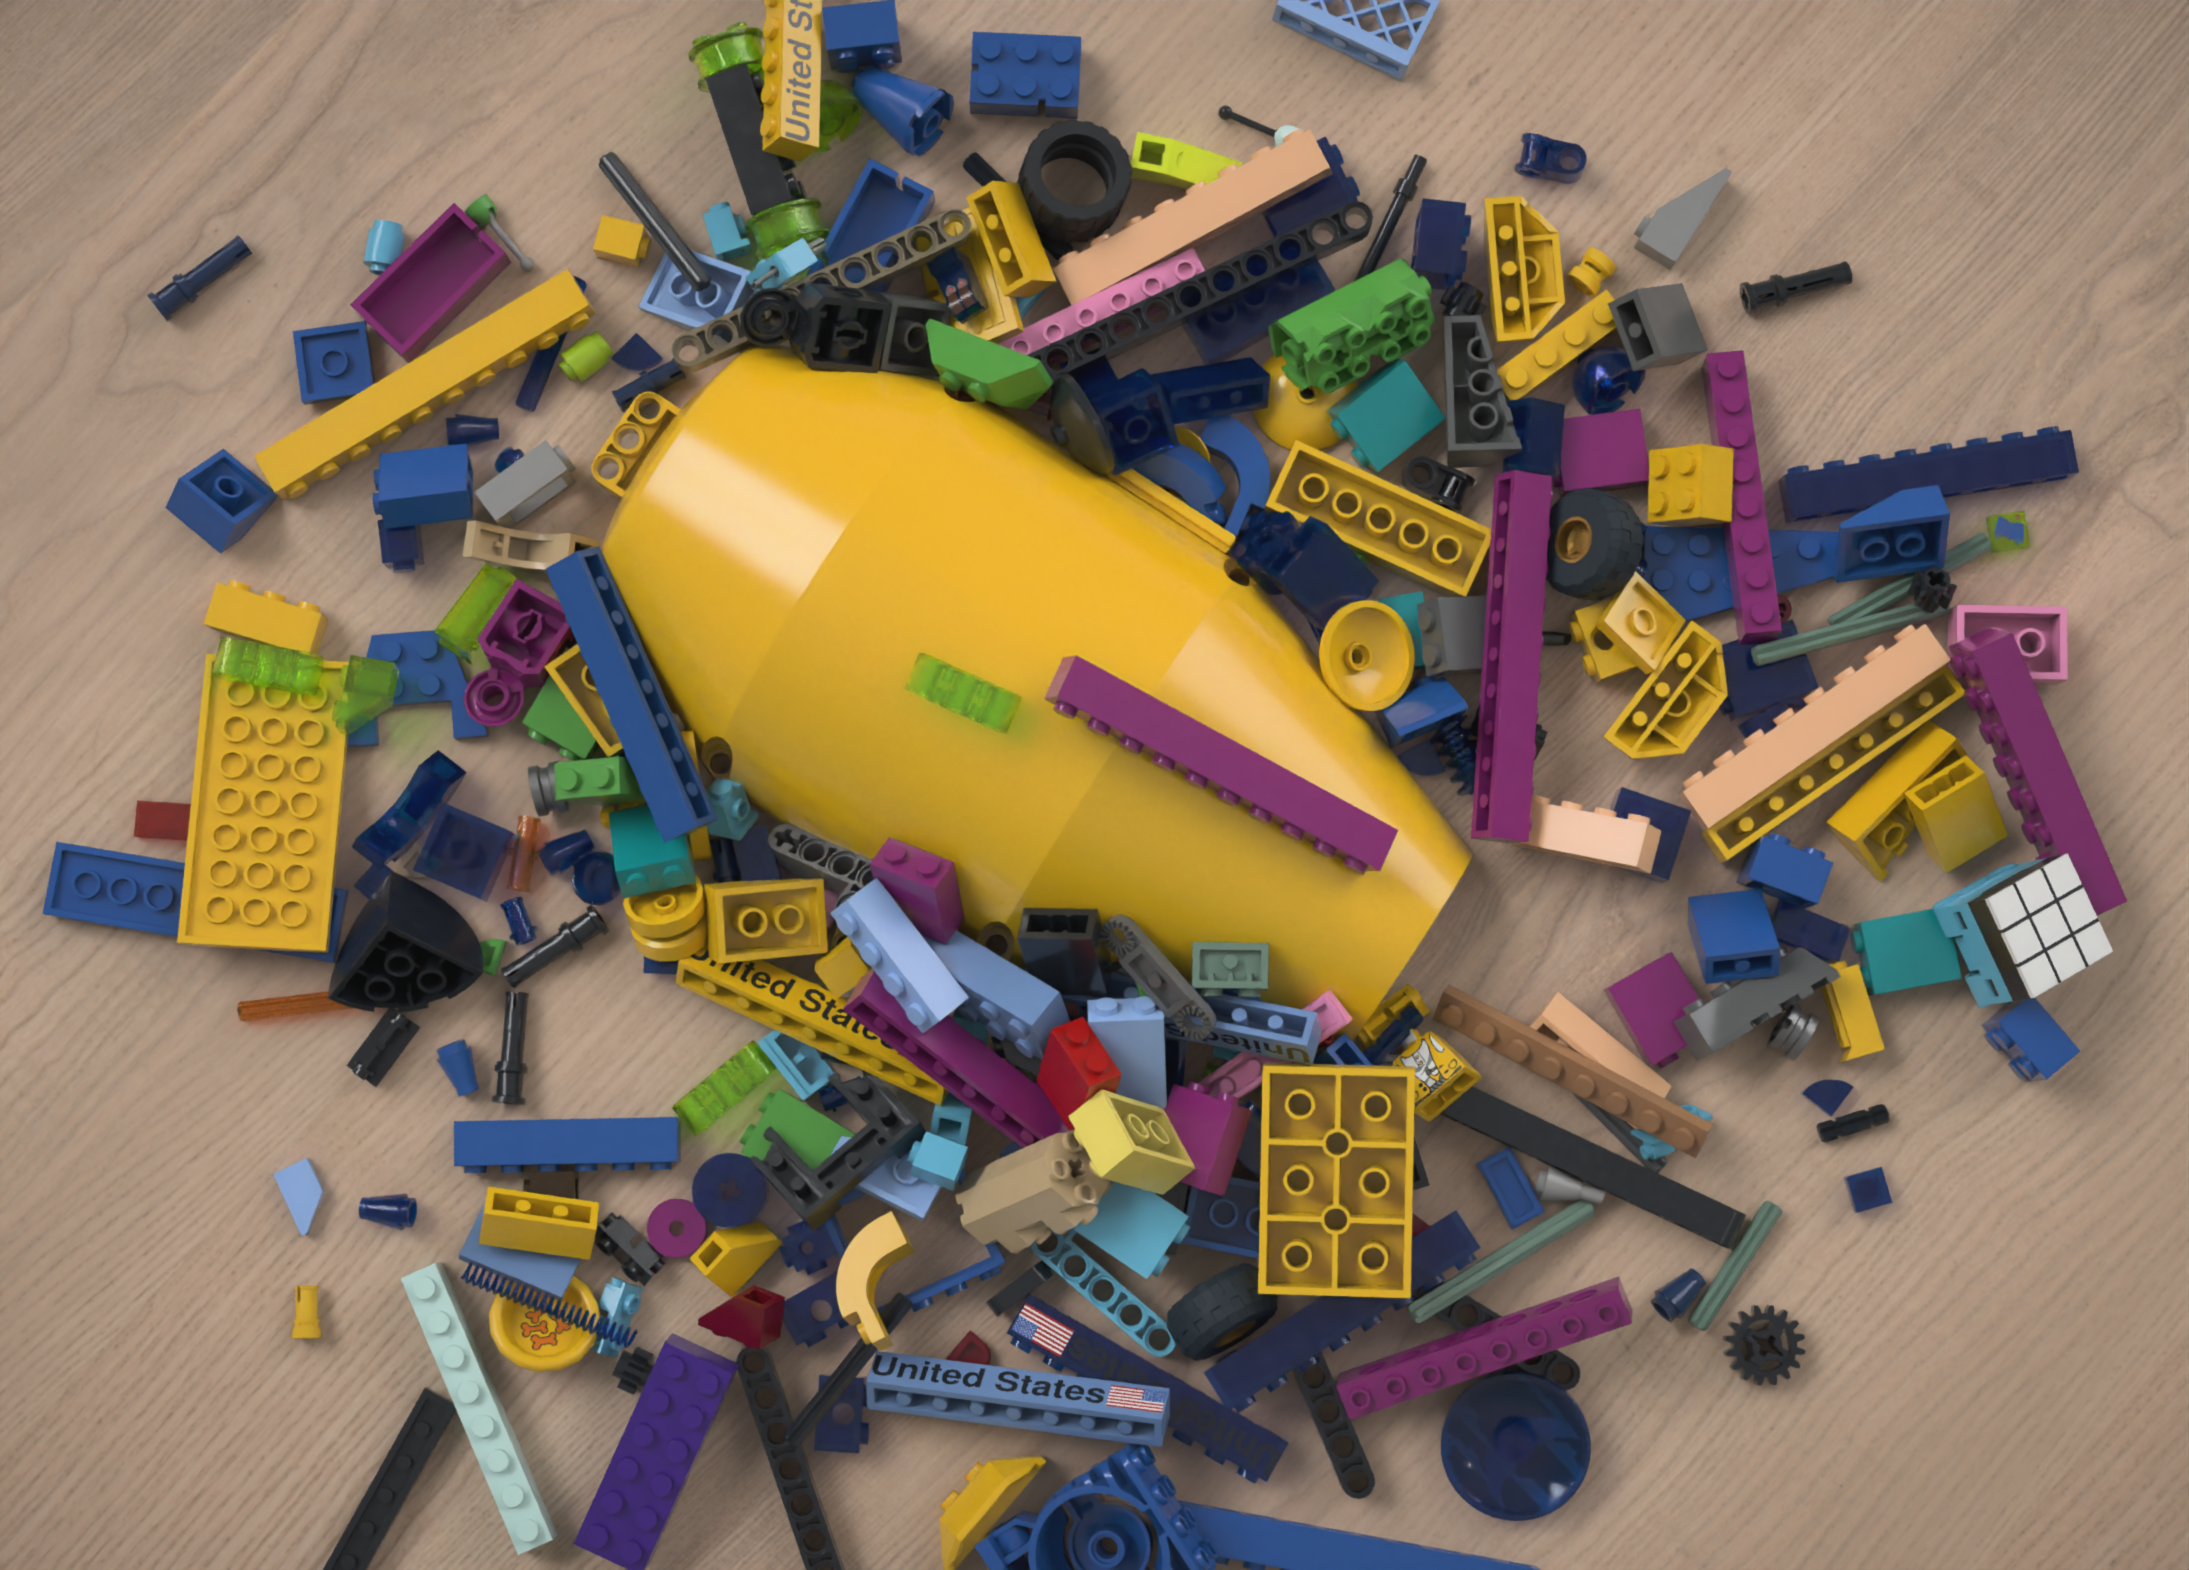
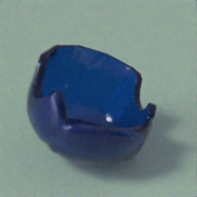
(595, 878)

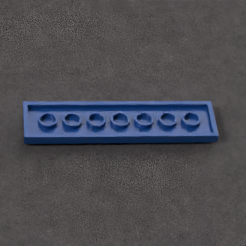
(138, 893)

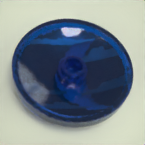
(1515, 1445)

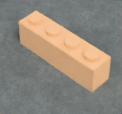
(1592, 836)
(1575, 1030)

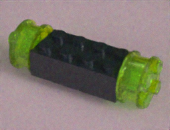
(778, 202)

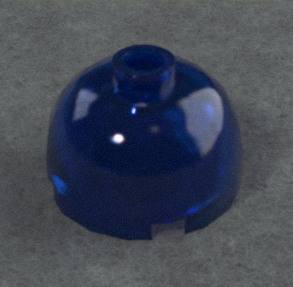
(1604, 378)

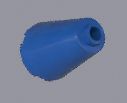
(904, 107)

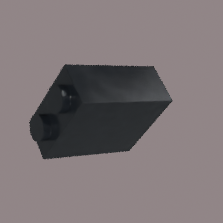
(1066, 949)

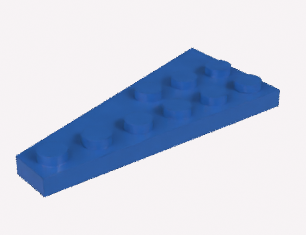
(1692, 566)

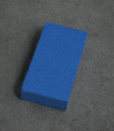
(1510, 1187)

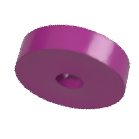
(660, 1233)

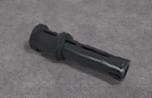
(1779, 289)
(570, 937)
(511, 1067)

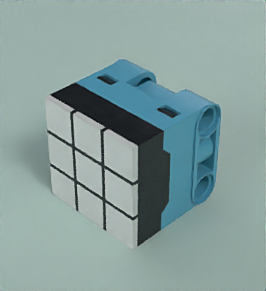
(2023, 929)

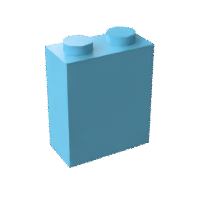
(1135, 1228)

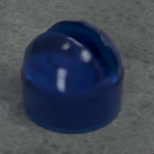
(507, 457)

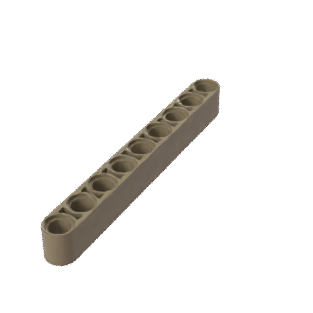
(835, 276)

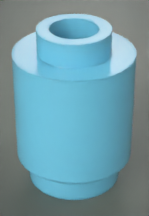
(383, 245)

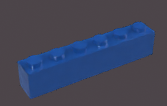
(567, 1142)

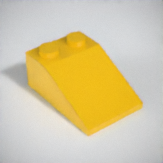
(765, 919)

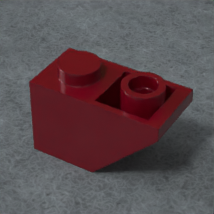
(748, 1317)

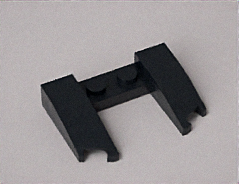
(816, 1193)

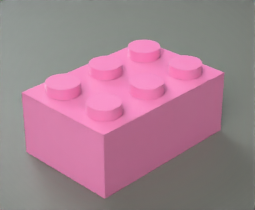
(2037, 630)

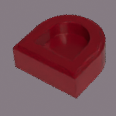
(971, 1350)

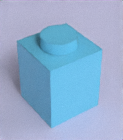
(938, 1160)

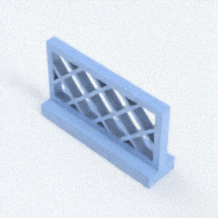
(1353, 40)

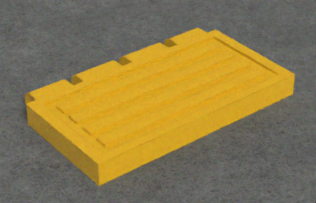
(1002, 316)

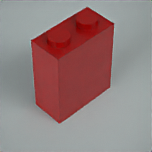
(1075, 1068)

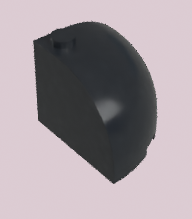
(405, 951)

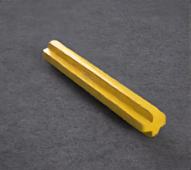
(1174, 509)

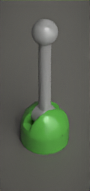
(484, 213)

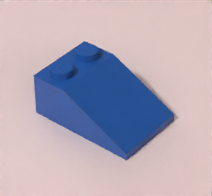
(1894, 536)
(1421, 710)

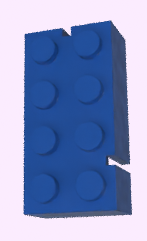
(873, 214)

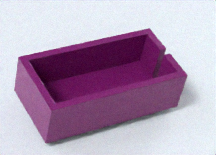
(431, 283)

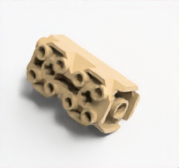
(1031, 1194)

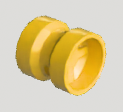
(1591, 272)

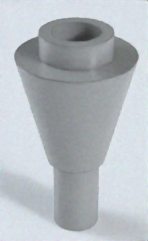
(1558, 1186)

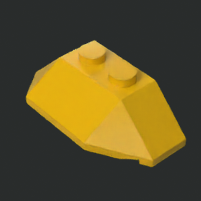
(1521, 268)
(1673, 699)
(982, 1502)

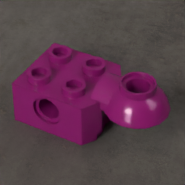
(518, 642)

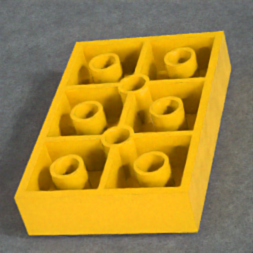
(1336, 1180)

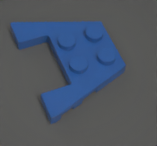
(425, 676)

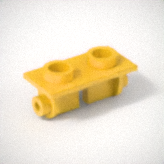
(1389, 1011)

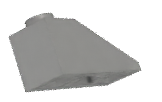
(1674, 224)

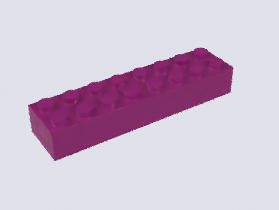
(2033, 760)

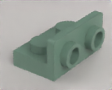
(1230, 967)

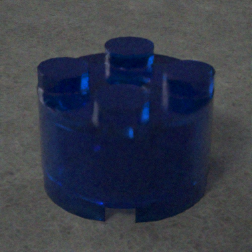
(1261, 542)
(710, 1197)

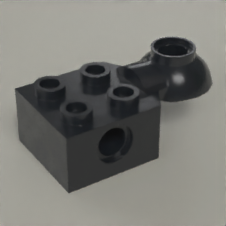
(824, 325)

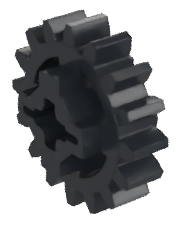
(1773, 1330)

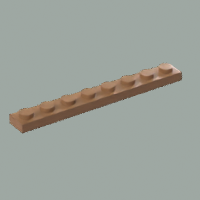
(1572, 1071)

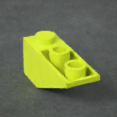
(1175, 162)

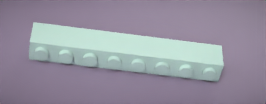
(479, 1407)

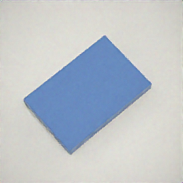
(538, 1270)

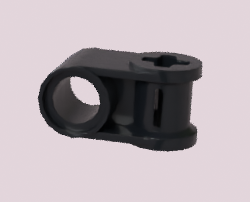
(1439, 484)

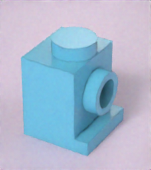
(726, 232)
(731, 809)

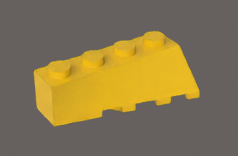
(1877, 815)

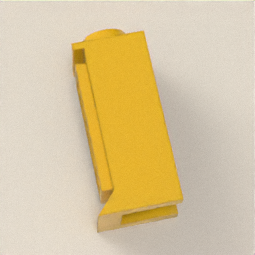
(1852, 1013)

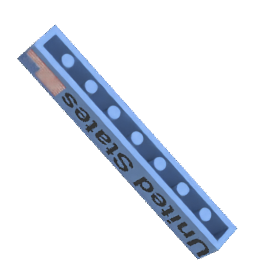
(1240, 1023)
(1018, 1398)

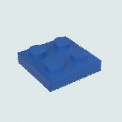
(333, 362)

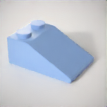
(676, 301)

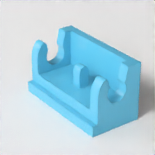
(797, 1063)

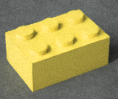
(1131, 1142)

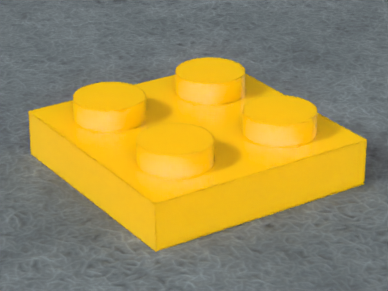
(1640, 623)

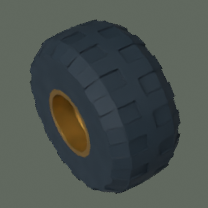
(1592, 544)
(1220, 1312)

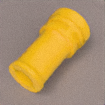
(306, 1313)

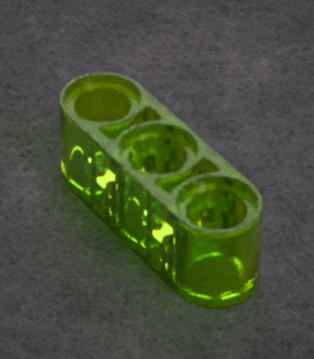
(268, 666)
(962, 692)
(724, 1088)

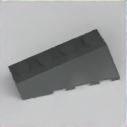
(1475, 406)
(1751, 1002)

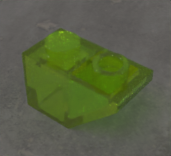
(366, 692)

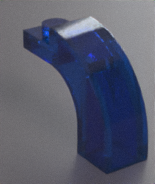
(412, 812)

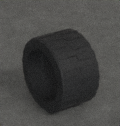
(1093, 146)

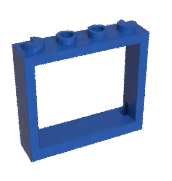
(951, 1284)

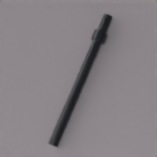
(1404, 192)

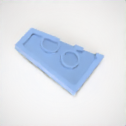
(897, 1187)

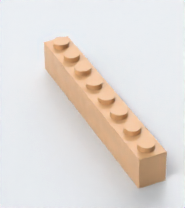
(1196, 217)
(1814, 726)

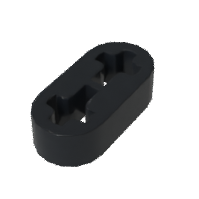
(1019, 1288)

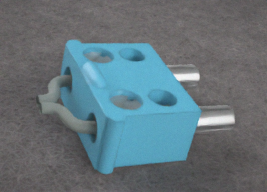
(785, 265)

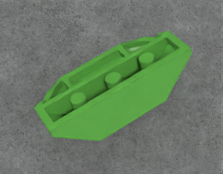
(985, 368)

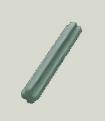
(1735, 1265)

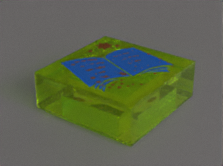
(2008, 531)

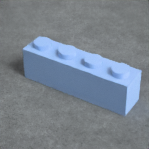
(899, 955)

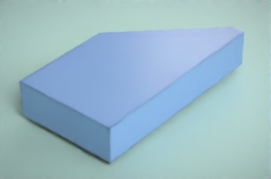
(301, 1192)

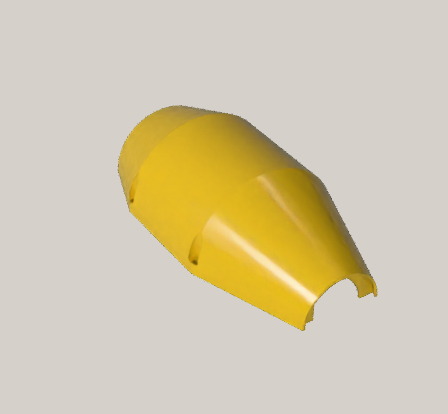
(833, 524)

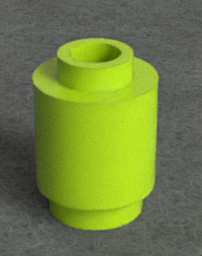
(585, 357)

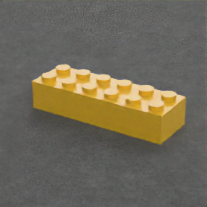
(1382, 521)

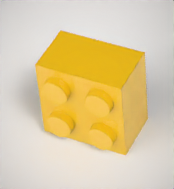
(1690, 485)

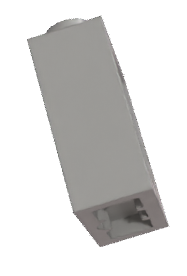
(527, 485)

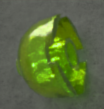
(837, 113)

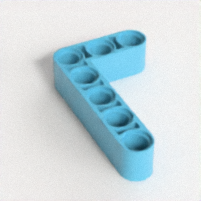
(1111, 1307)

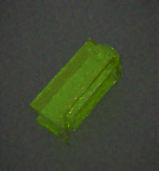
(473, 611)

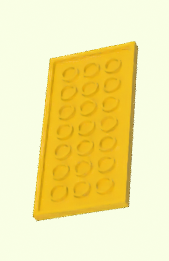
(264, 816)

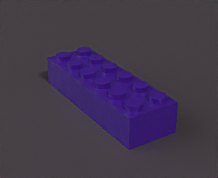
(656, 1453)

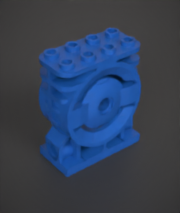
(1122, 1474)

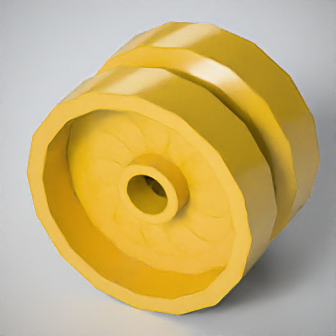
(668, 922)

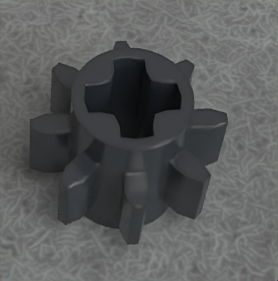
(1462, 300)
(1932, 589)
(633, 1370)

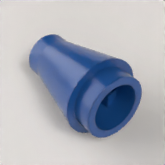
(458, 1065)

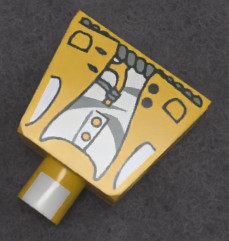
(1439, 1072)

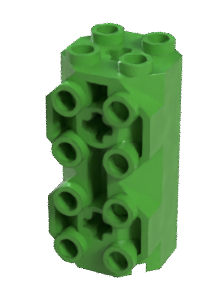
(1336, 335)

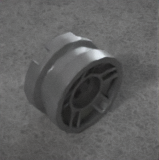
(543, 790)
(1793, 1031)

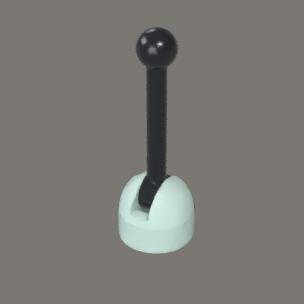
(1225, 113)

